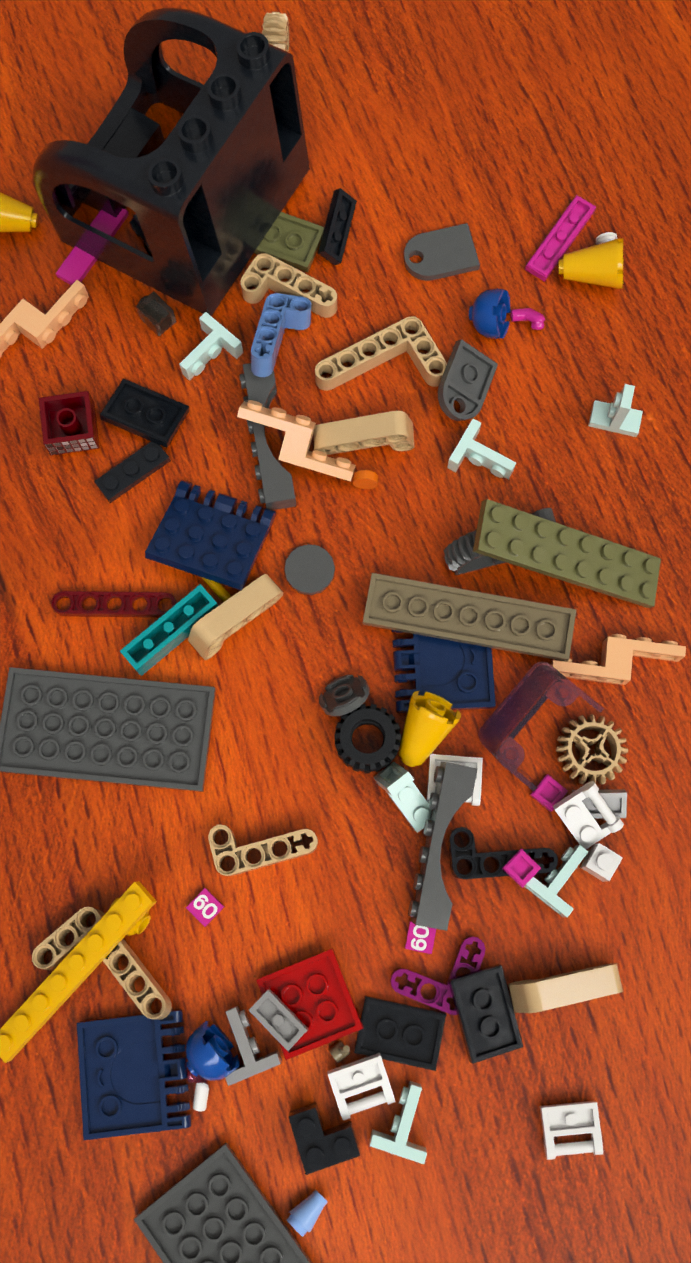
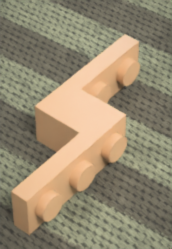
(38, 326)
(297, 440)
(617, 659)

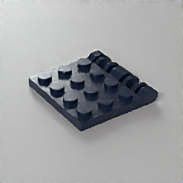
(210, 539)
(447, 669)
(127, 1076)

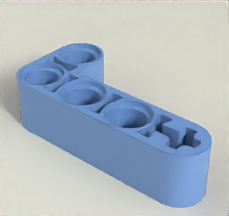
(278, 313)

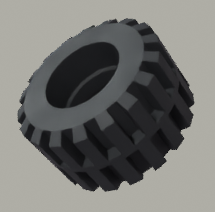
(367, 716)

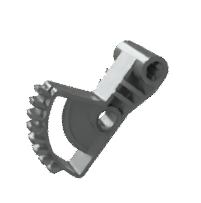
(460, 554)

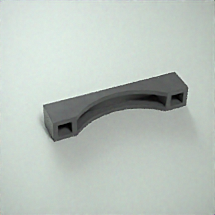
(276, 481)
(431, 901)

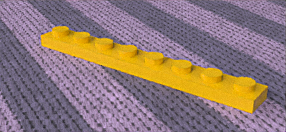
(74, 970)

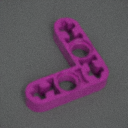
(443, 991)

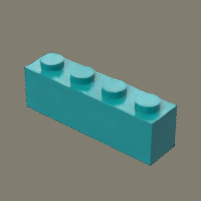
(168, 630)

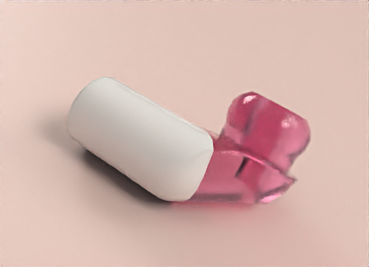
(201, 1091)

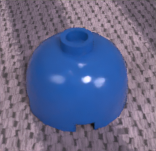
(490, 313)
(210, 1053)

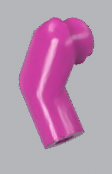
(528, 314)

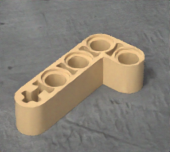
(322, 296)
(364, 432)
(219, 624)
(268, 858)
(565, 988)

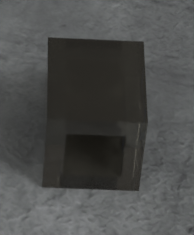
(156, 313)

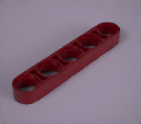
(102, 600)

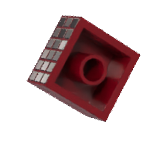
(69, 423)

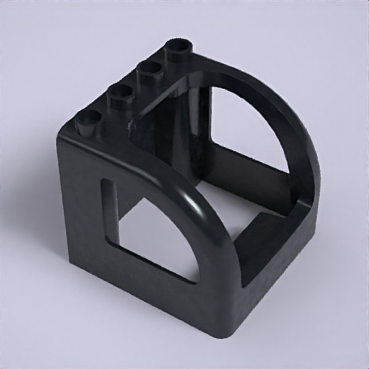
(205, 188)

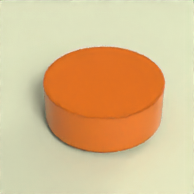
(365, 479)

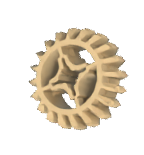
(276, 30)
(600, 754)

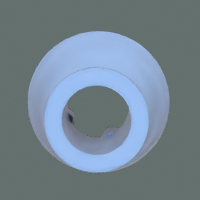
(306, 1213)

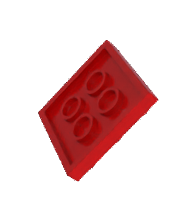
(318, 997)

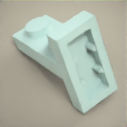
(210, 347)
(618, 415)
(480, 454)
(405, 795)
(556, 879)
(401, 1127)

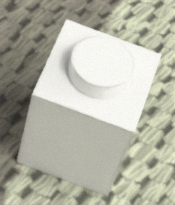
(601, 862)

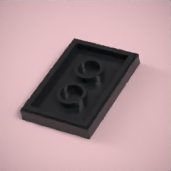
(144, 413)
(485, 1013)
(400, 1033)

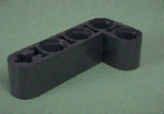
(477, 860)

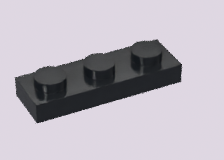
(337, 226)
(132, 471)

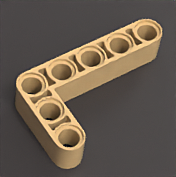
(383, 352)
(125, 977)

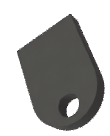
(442, 252)
(466, 381)

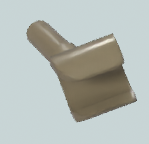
(339, 1051)

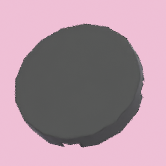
(309, 569)
(344, 695)

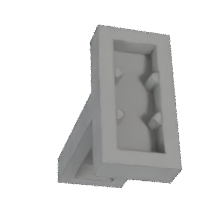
(248, 1048)

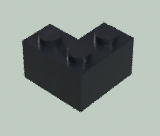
(319, 1146)

